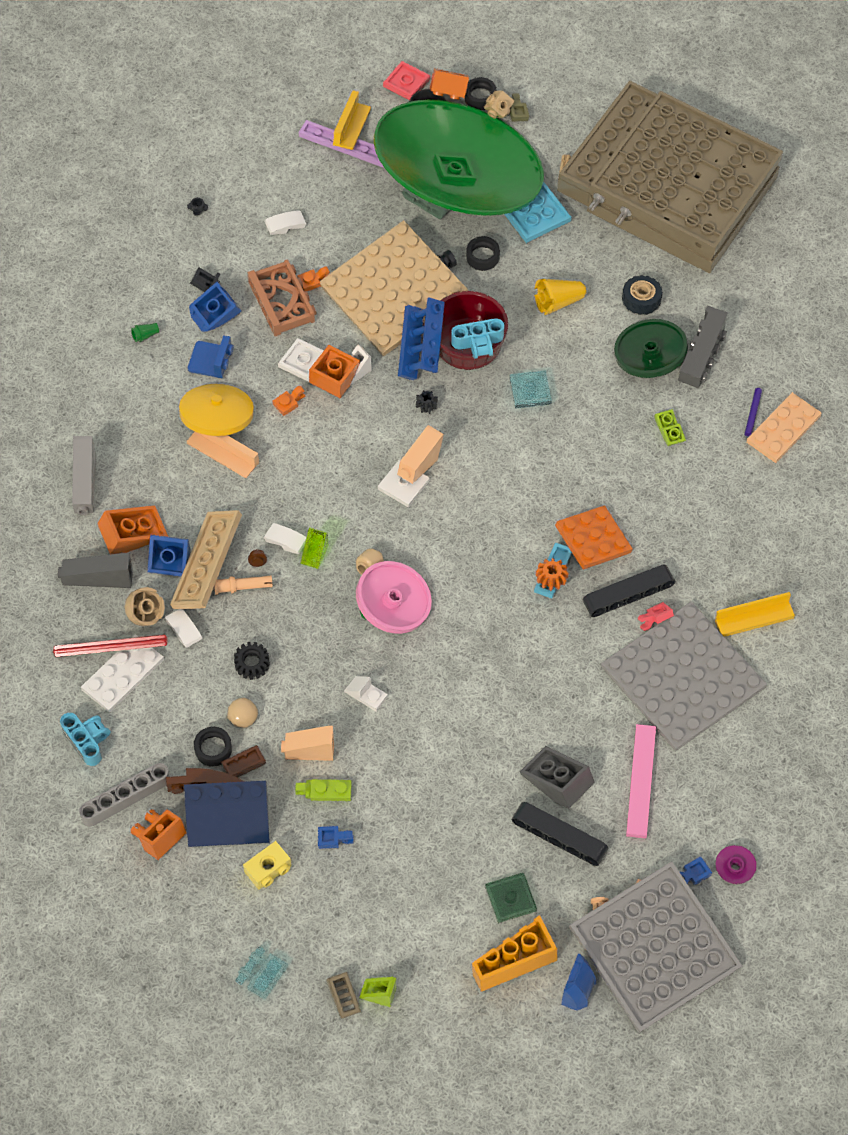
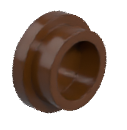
(257, 558)

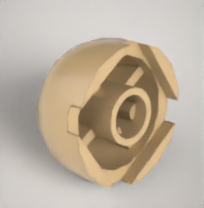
(144, 606)

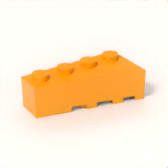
(516, 956)

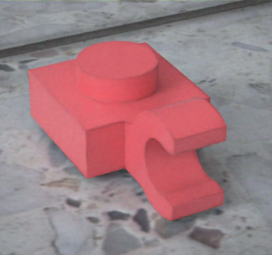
(655, 614)

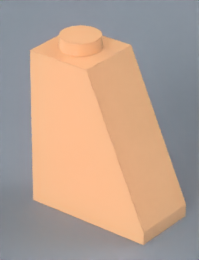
(421, 455)
(309, 744)

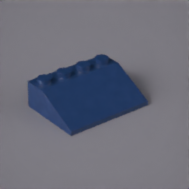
(227, 813)

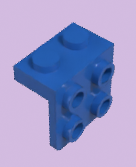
(211, 358)

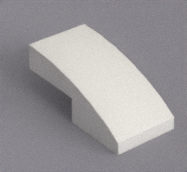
(282, 222)
(285, 537)
(183, 627)

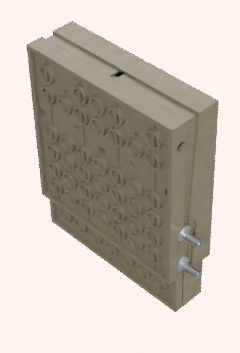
(670, 174)

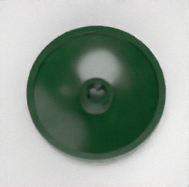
(651, 348)

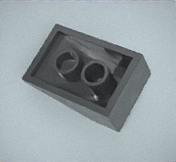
(558, 776)

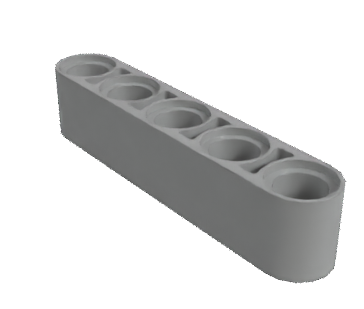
(120, 803)

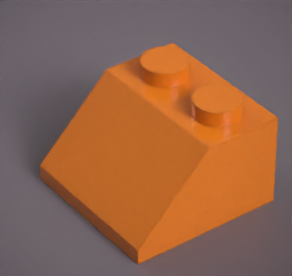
(333, 371)

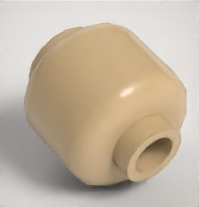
(367, 559)

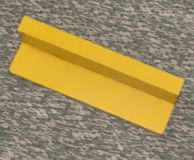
(351, 122)
(754, 614)

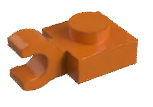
(311, 279)
(288, 402)

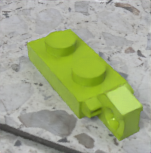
(325, 790)

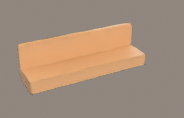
(226, 452)

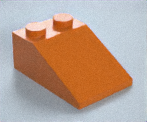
(130, 528)

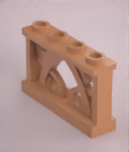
(275, 318)

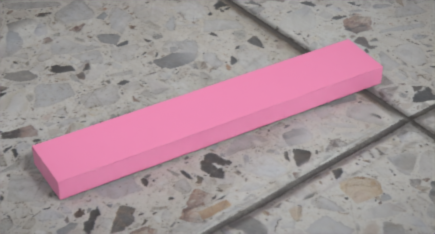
(641, 781)

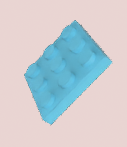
(539, 216)

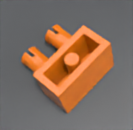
(449, 83)
(161, 834)

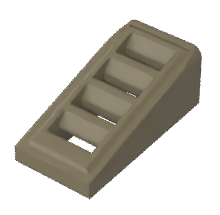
(339, 978)

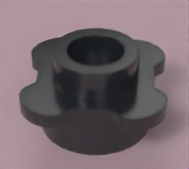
(197, 202)

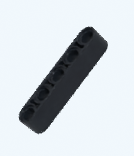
(628, 590)
(560, 833)

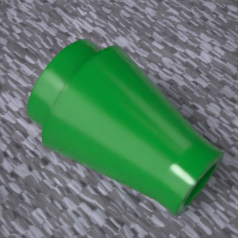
(144, 331)

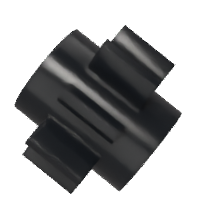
(426, 401)

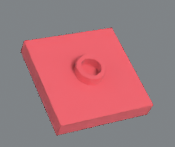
(406, 80)

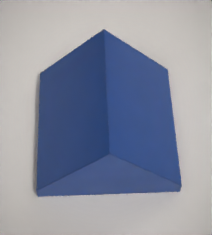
(168, 555)

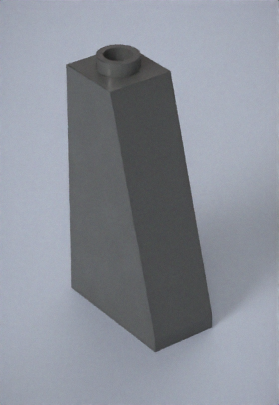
(97, 571)

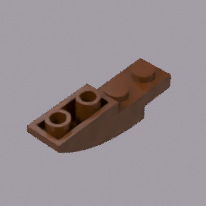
(198, 776)

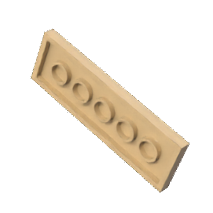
(206, 560)

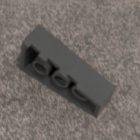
(703, 347)

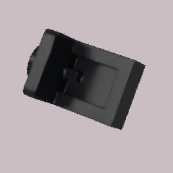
(203, 279)

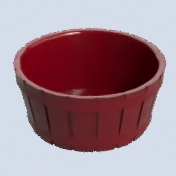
(463, 309)

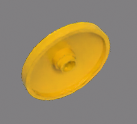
(216, 409)

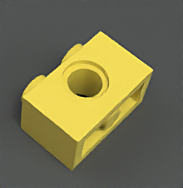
(270, 855)

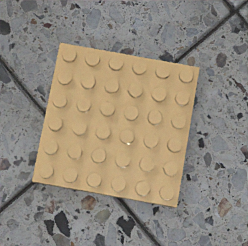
(384, 280)

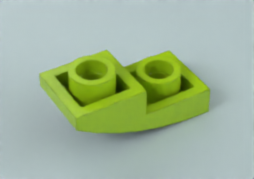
(669, 428)

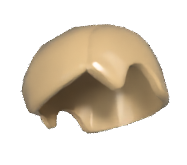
(242, 712)

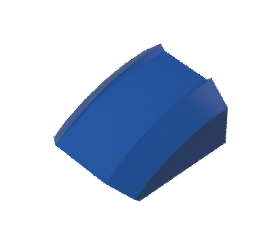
(213, 308)
(579, 985)

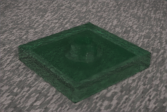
(510, 897)

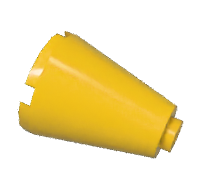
(557, 294)

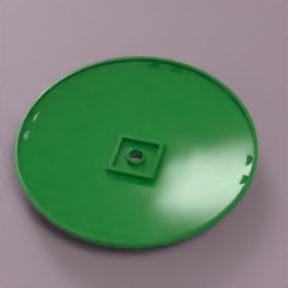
(458, 157)

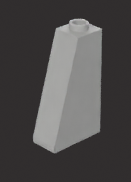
(83, 474)

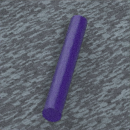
(753, 412)

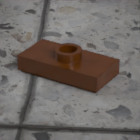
(244, 762)

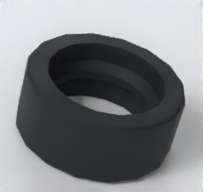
(478, 83)
(482, 264)
(211, 732)

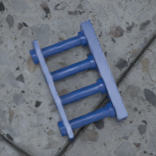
(411, 339)

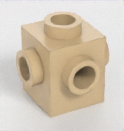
(498, 104)

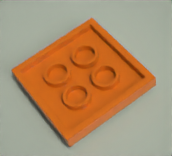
(593, 537)

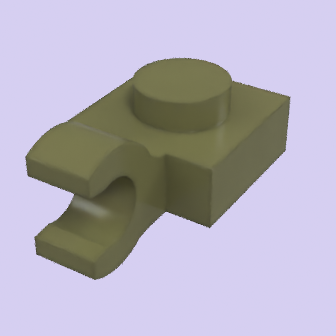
(518, 110)

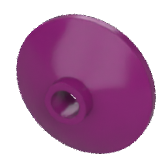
(737, 856)

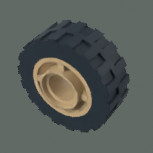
(642, 295)

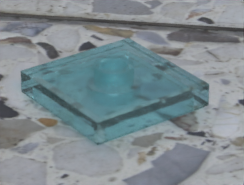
(530, 389)

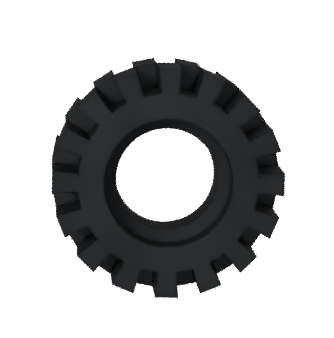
(249, 650)

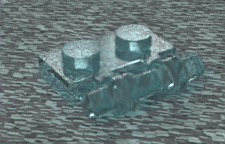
(266, 977)

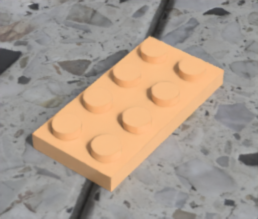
(783, 427)

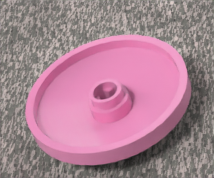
(393, 597)

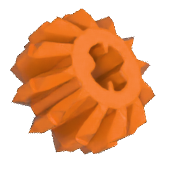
(551, 574)

